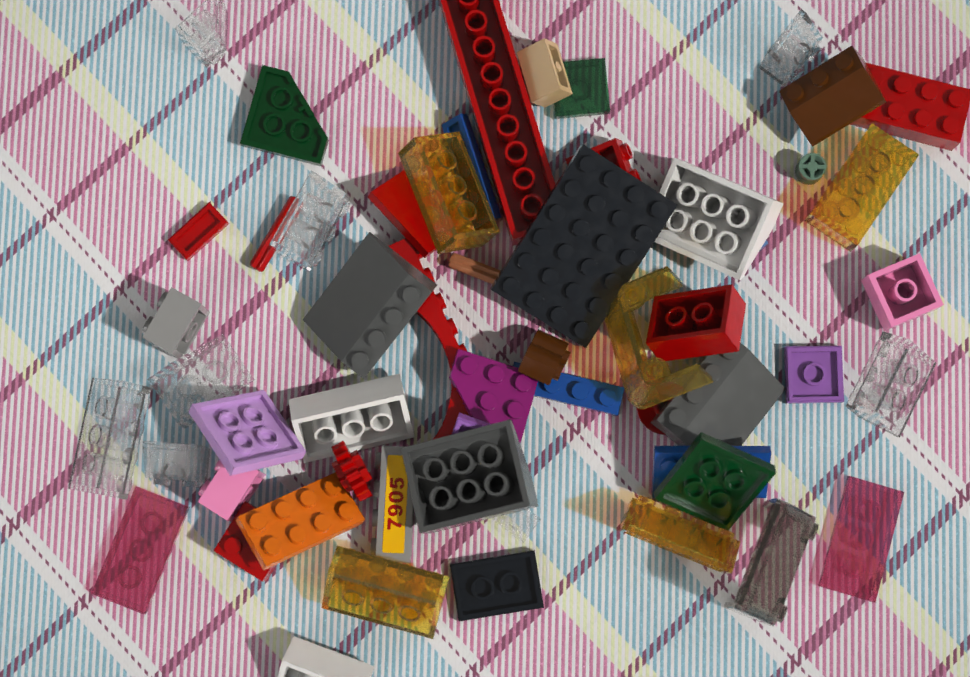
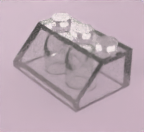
(310, 222)
(891, 383)

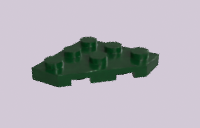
(282, 120)

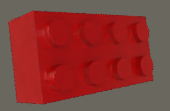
(918, 108)

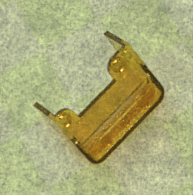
(644, 379)

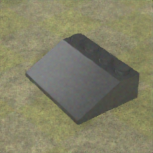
(368, 304)
(723, 409)
(468, 477)

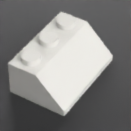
(312, 660)

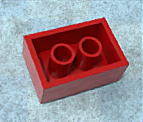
(696, 323)

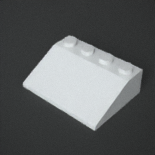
(715, 219)

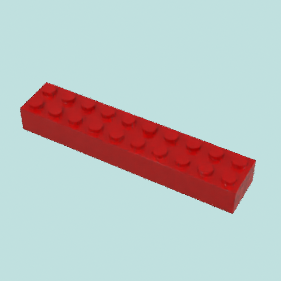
(500, 109)

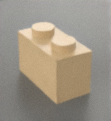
(544, 73)

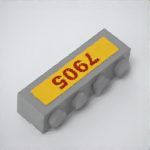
(395, 508)

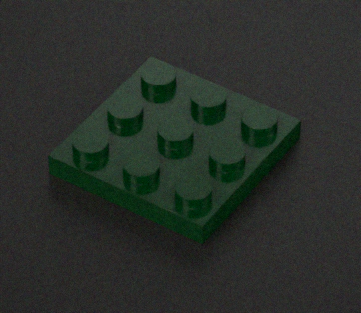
(714, 481)

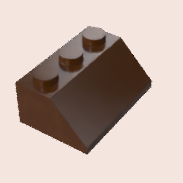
(832, 95)

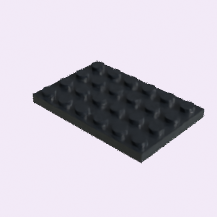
(583, 245)

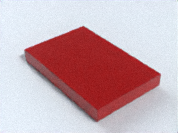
(401, 208)

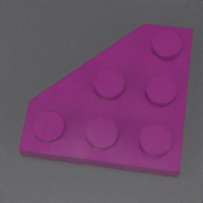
(493, 390)

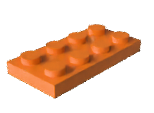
(299, 520)

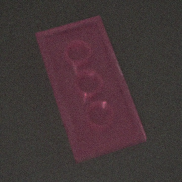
(861, 539)
(140, 550)

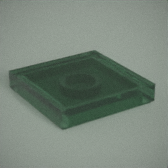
(588, 87)

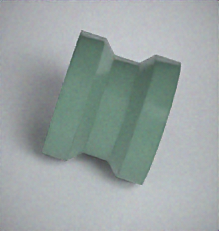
(812, 163)

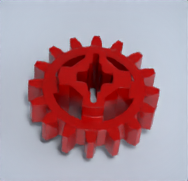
(351, 471)

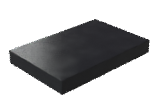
(496, 585)

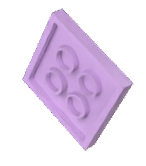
(247, 432)

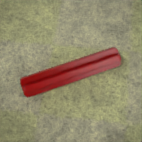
(265, 251)

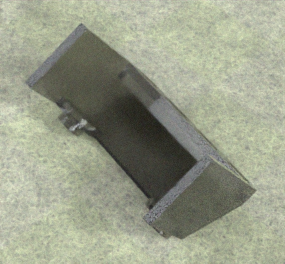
(774, 563)

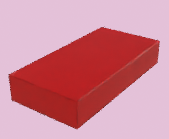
(198, 231)

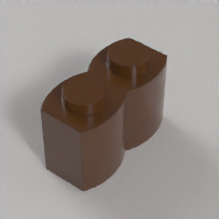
(545, 358)

